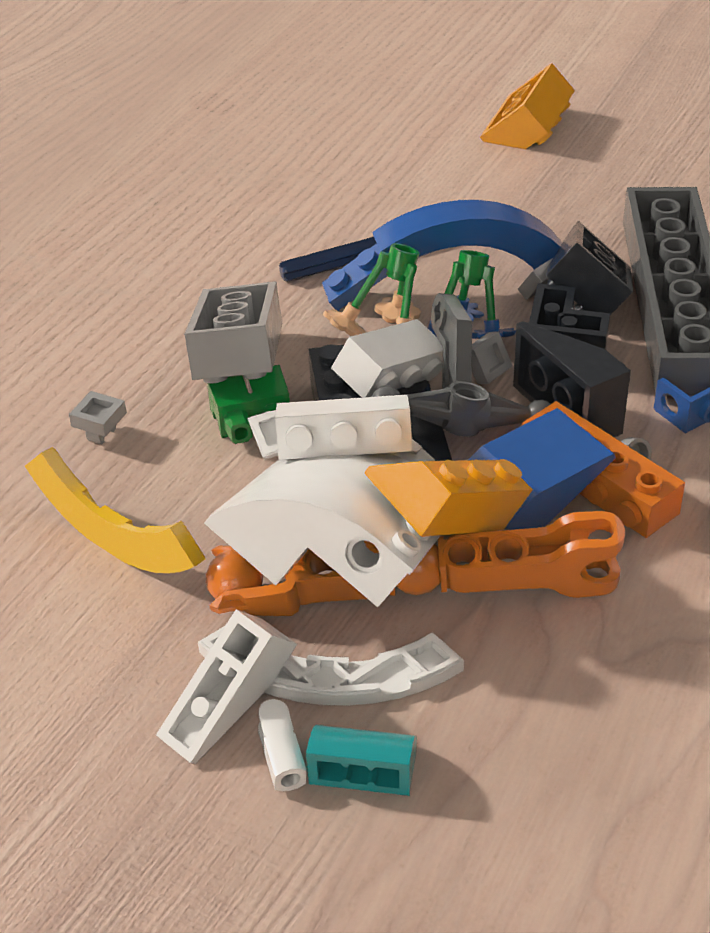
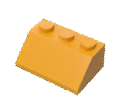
(530, 111)
(452, 494)

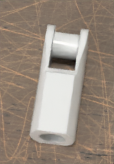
(281, 746)

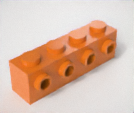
(631, 485)

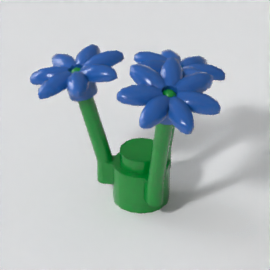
(470, 270)

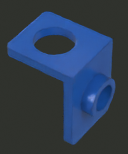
(691, 410)

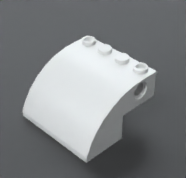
(323, 508)

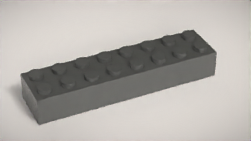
(672, 281)

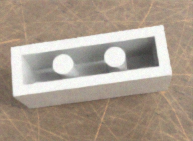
(389, 357)
(343, 427)

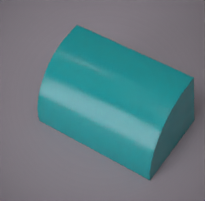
(361, 759)

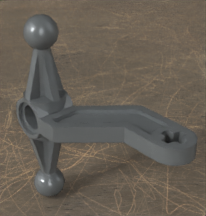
(460, 404)

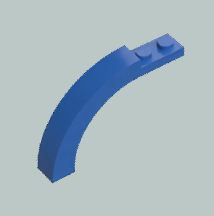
(444, 227)

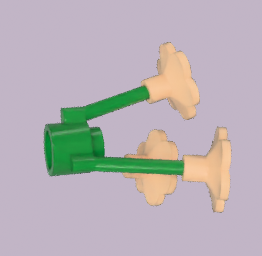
(397, 309)

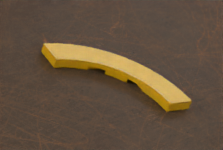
(148, 548)

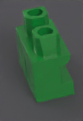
(235, 401)

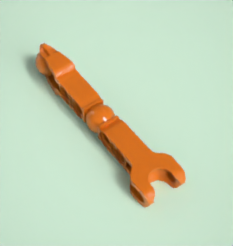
(543, 558)

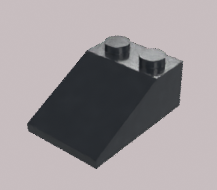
(593, 268)
(573, 374)

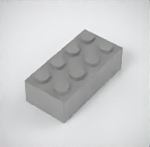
(234, 332)

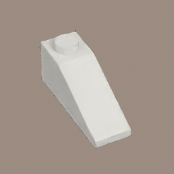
(226, 684)

